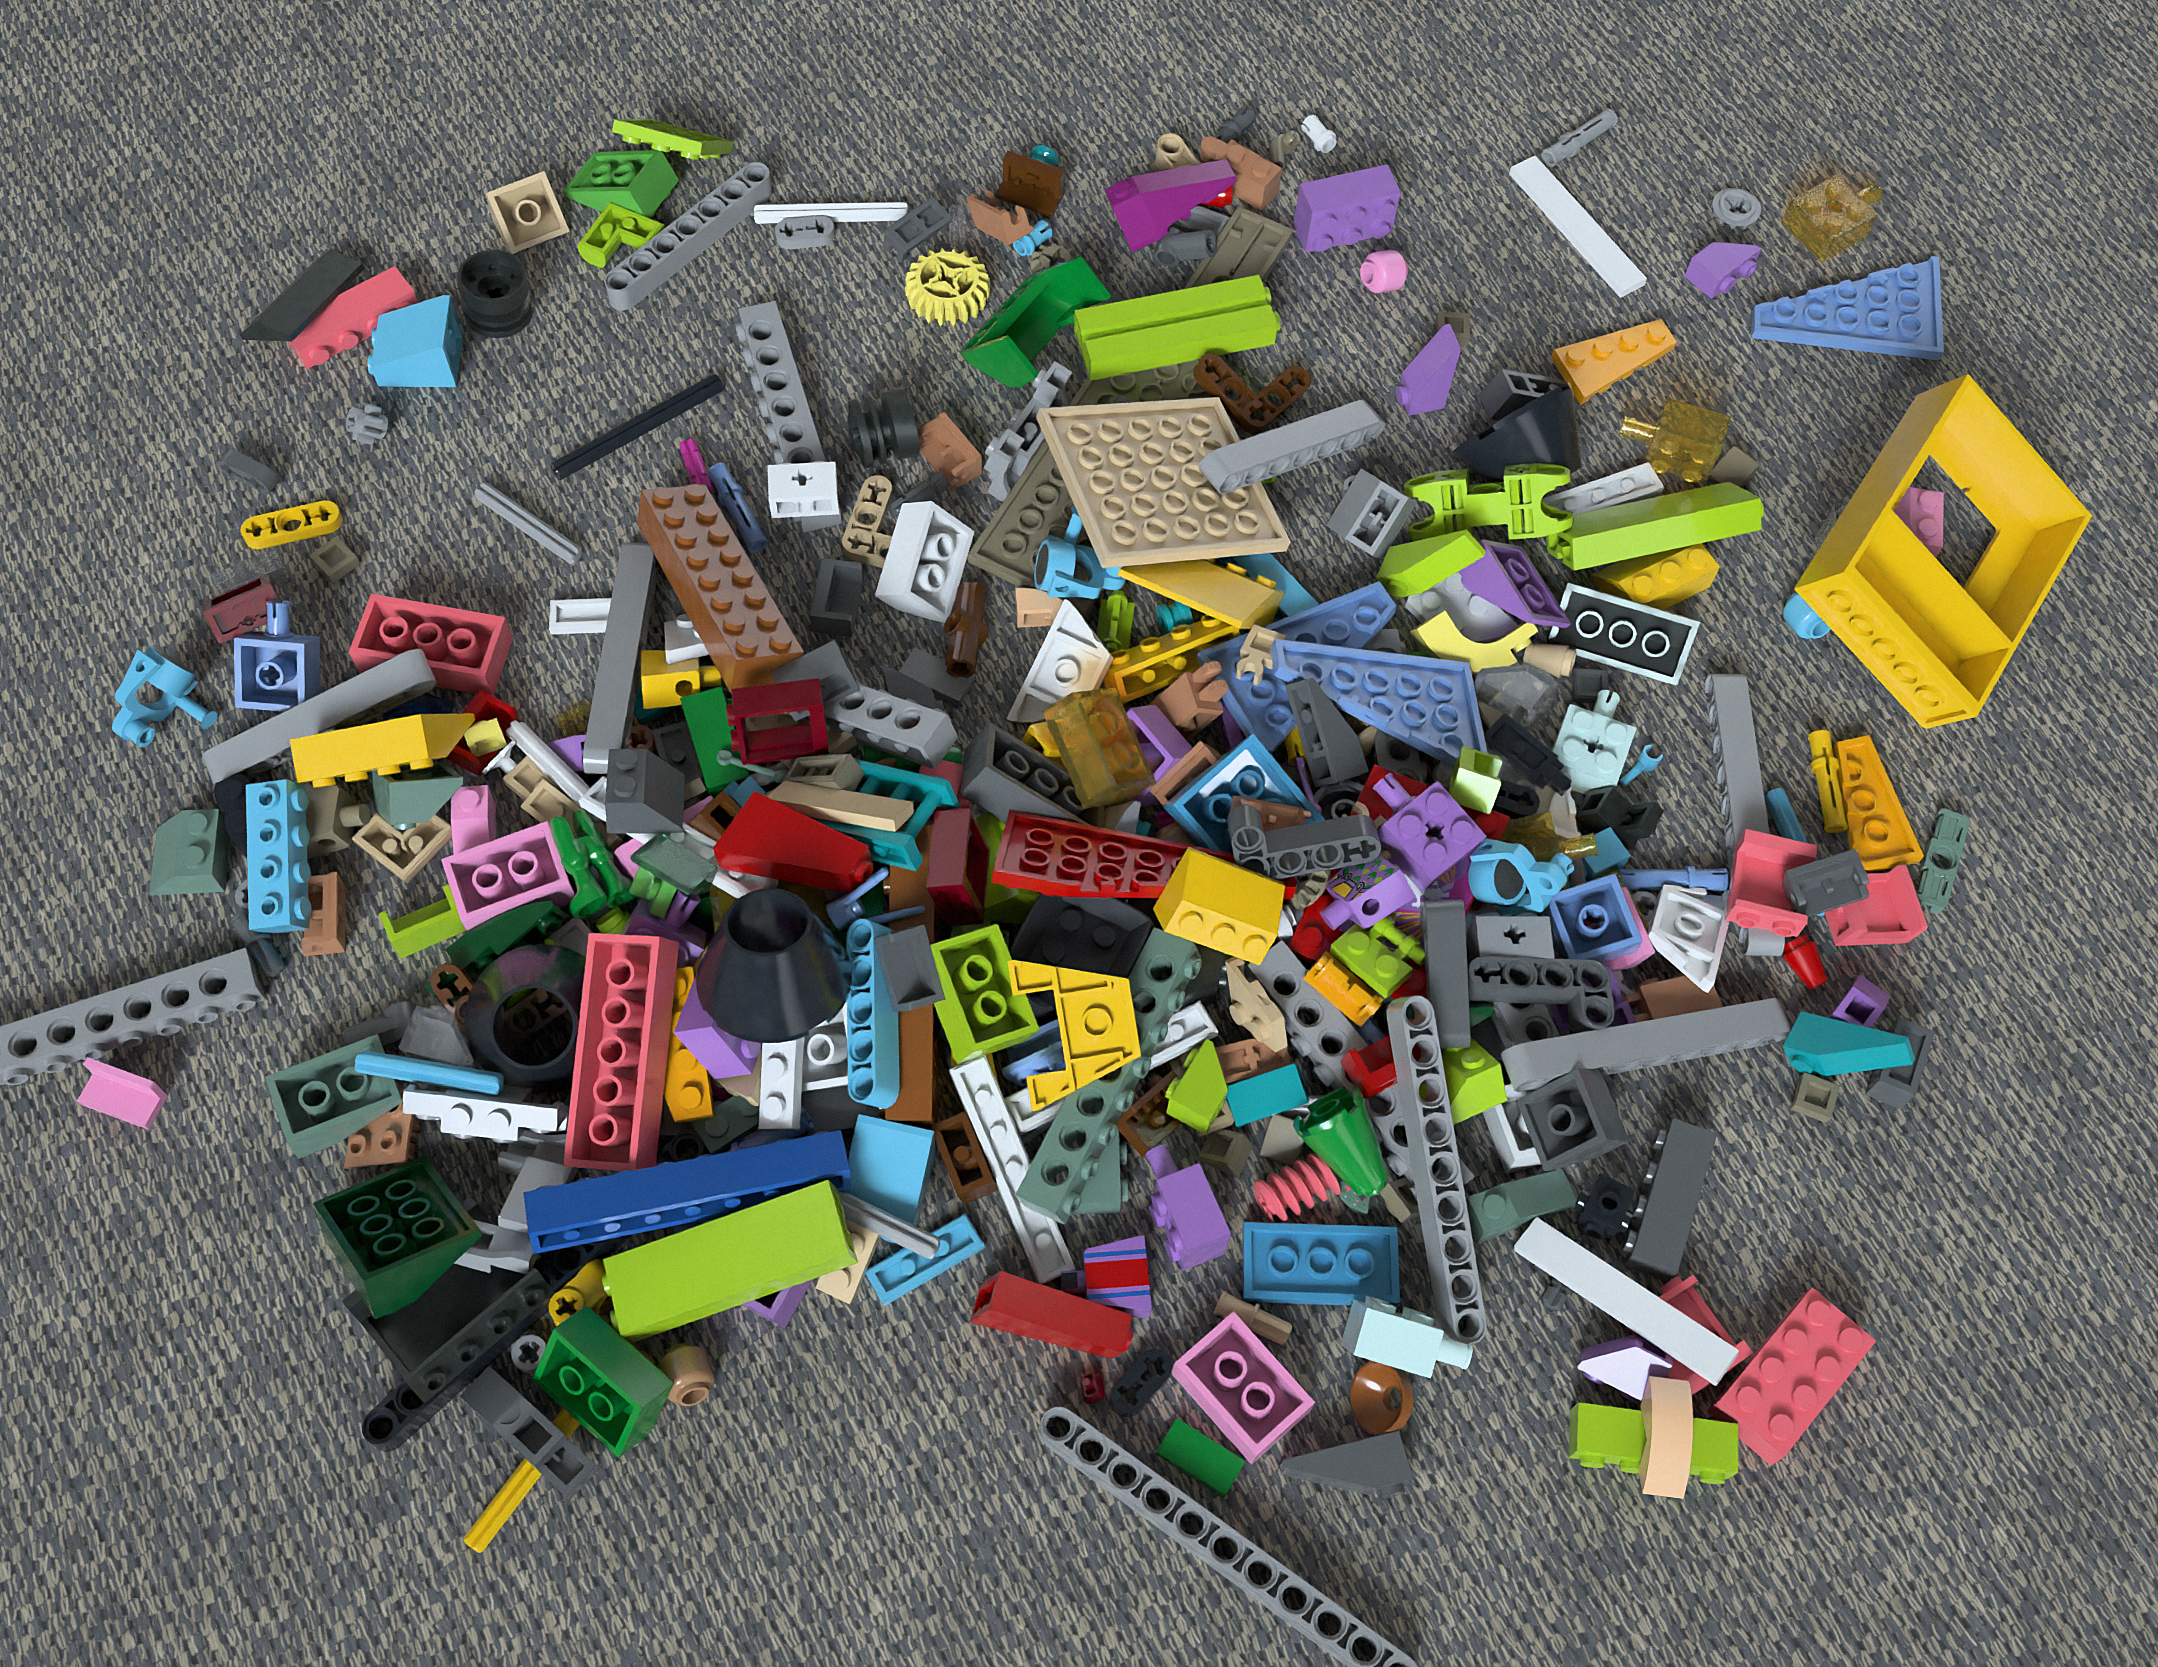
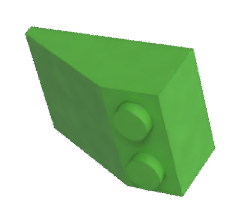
(624, 178)

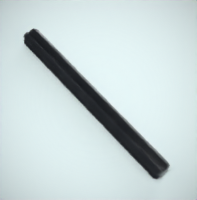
(636, 427)

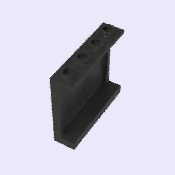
(452, 1319)

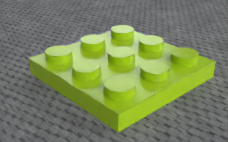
(670, 137)

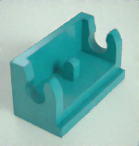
(1267, 1095)

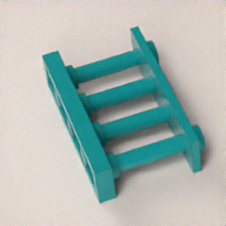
(900, 846)

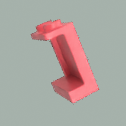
(1757, 882)
(1885, 917)
(1686, 1299)

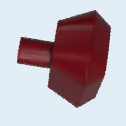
(1092, 1388)

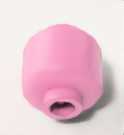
(1384, 271)

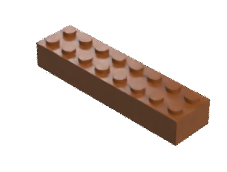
(716, 584)
(917, 1029)

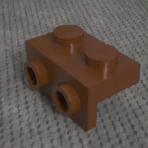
(1031, 184)
(1147, 1119)

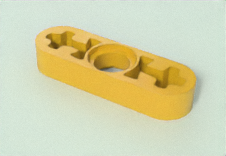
(281, 517)

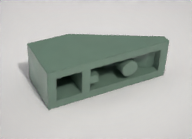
(1518, 1204)

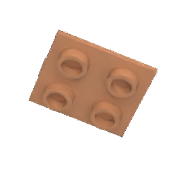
(384, 1140)

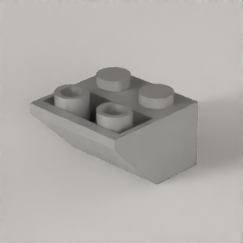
(1371, 514)

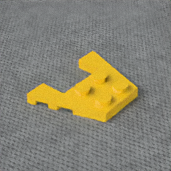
(1093, 1021)

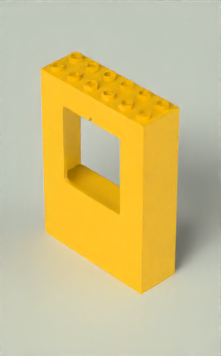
(1897, 604)

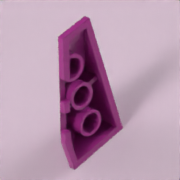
(1156, 200)

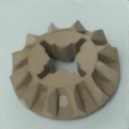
(1041, 259)
(1309, 888)

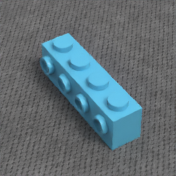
(277, 857)

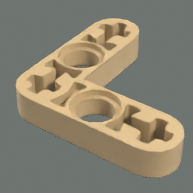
(869, 532)

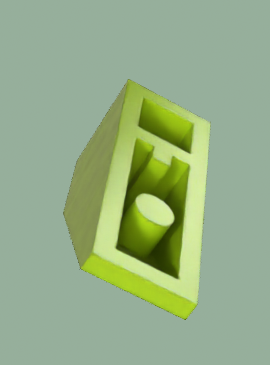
(1424, 563)

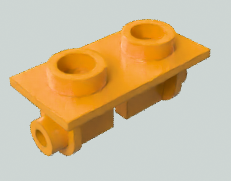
(1343, 989)

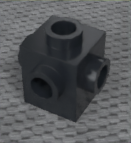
(1604, 1208)

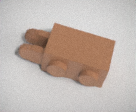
(1256, 177)
(1193, 699)
(1670, 998)

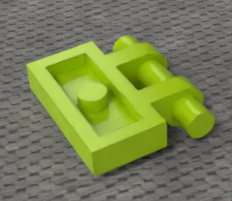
(1373, 961)

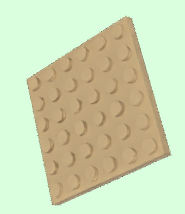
(1142, 485)

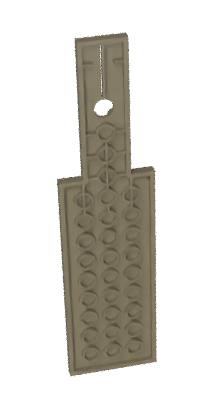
(1040, 498)

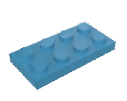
(1319, 1263)

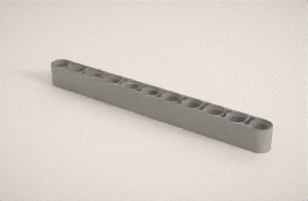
(1213, 1530)

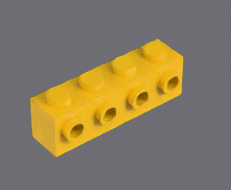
(1164, 658)

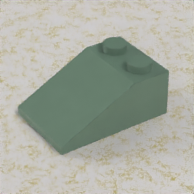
(329, 1099)

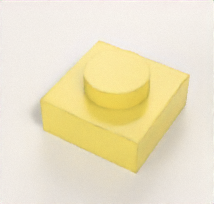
(485, 737)

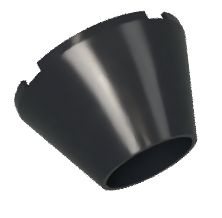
(1535, 433)
(530, 966)
(778, 992)

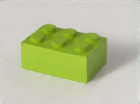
(979, 1000)

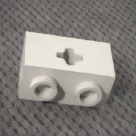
(803, 489)

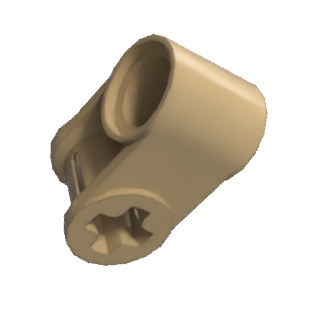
(1173, 153)

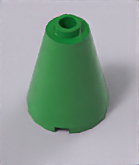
(1345, 1139)

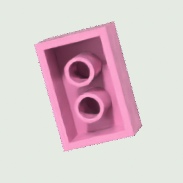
(507, 875)
(1242, 1387)

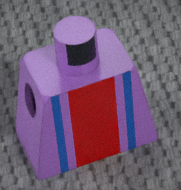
(1114, 1277)

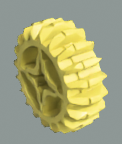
(946, 292)

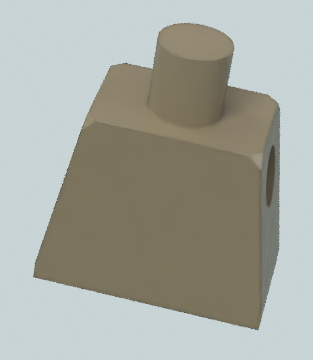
(332, 819)

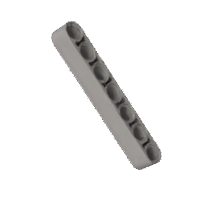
(688, 236)
(1291, 446)
(335, 709)

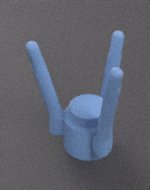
(850, 907)

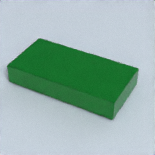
(1200, 1457)

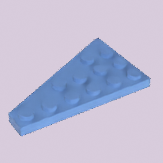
(1406, 696)

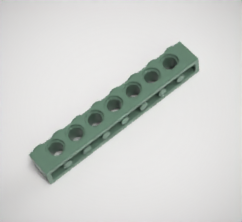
(1060, 1200)

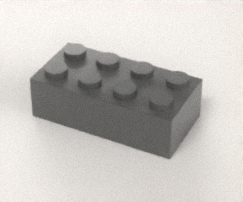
(1011, 775)

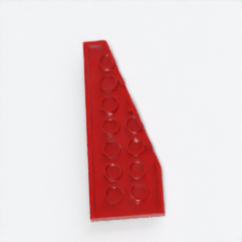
(1089, 860)

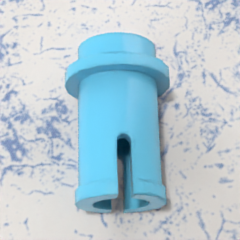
(1029, 242)

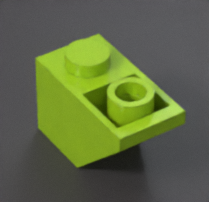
(1200, 1092)

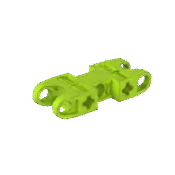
(1491, 502)

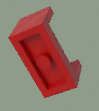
(484, 708)
(1373, 1066)

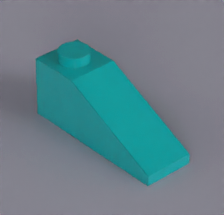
(1841, 1047)

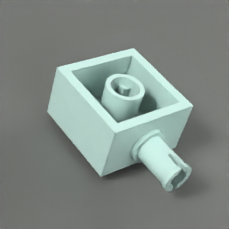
(1593, 744)
(1400, 1340)

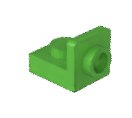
(653, 889)

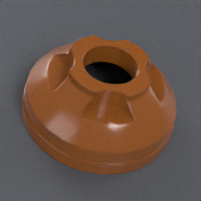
(1371, 1398)

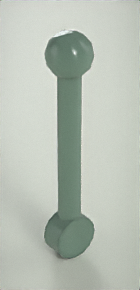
(725, 758)

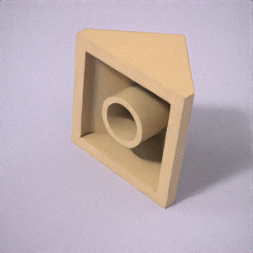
(526, 212)

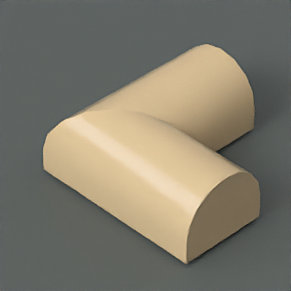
(404, 851)

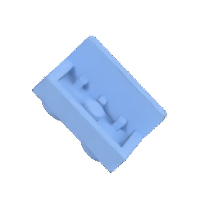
(1036, 1055)

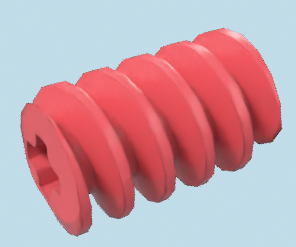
(1295, 1186)

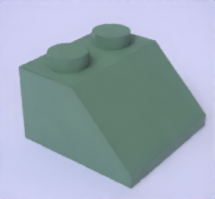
(414, 794)
(190, 854)

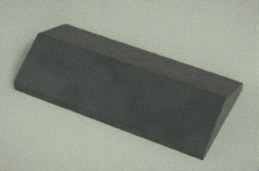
(304, 298)
(1625, 633)

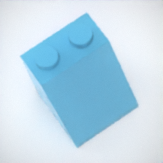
(417, 345)
(891, 1166)

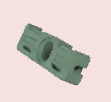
(1949, 842)

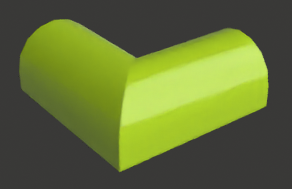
(613, 228)

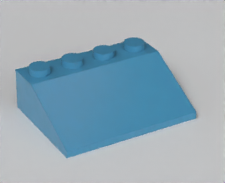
(1243, 772)

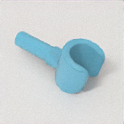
(1644, 763)

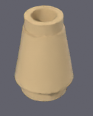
(1551, 658)

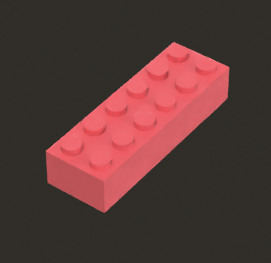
(621, 1052)

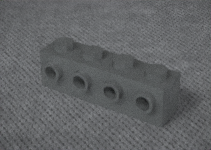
(1669, 1199)

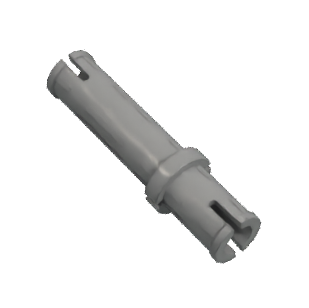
(1571, 142)

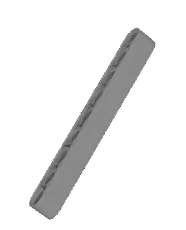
(621, 656)
(1741, 783)
(1647, 1043)
(1449, 1182)

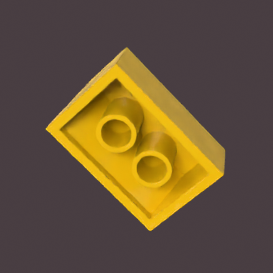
(1660, 577)
(1221, 906)

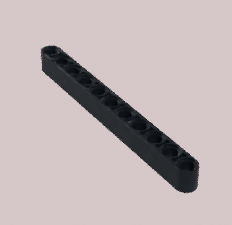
(395, 1405)

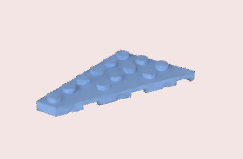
(1883, 314)
(1341, 622)

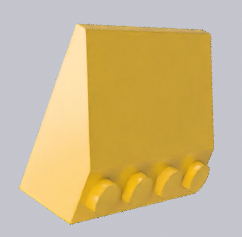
(1212, 589)
(377, 747)

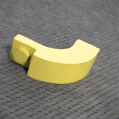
(1443, 641)

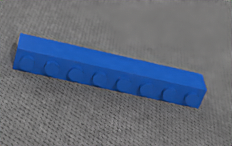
(681, 1191)

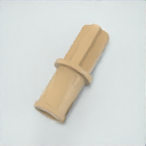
(1254, 1318)

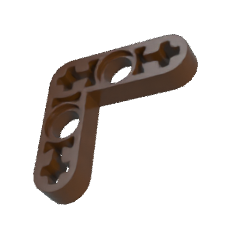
(1248, 401)
(514, 1032)

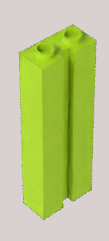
(1175, 327)
(1657, 525)
(728, 1261)

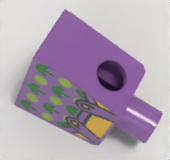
(1366, 893)

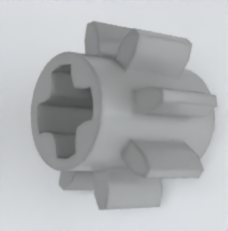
(366, 423)

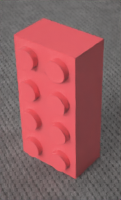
(459, 644)
(1792, 1376)

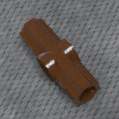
(965, 630)

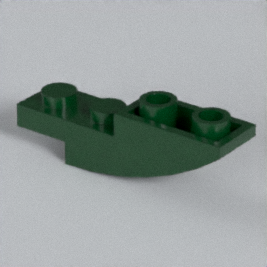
(498, 936)

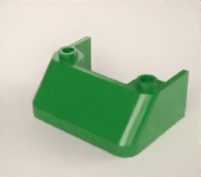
(1031, 319)

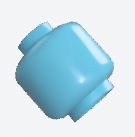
(1803, 618)

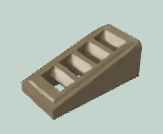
(827, 771)

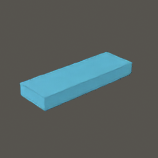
(908, 1270)

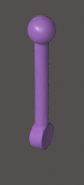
(1300, 768)

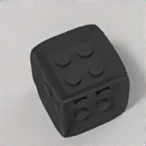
(1081, 936)

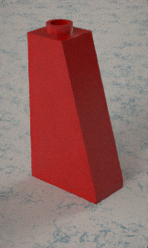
(791, 847)
(1051, 1316)

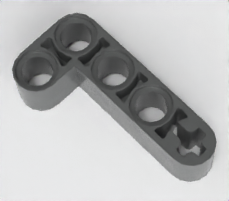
(1347, 842)
(1446, 969)
(1491, 983)

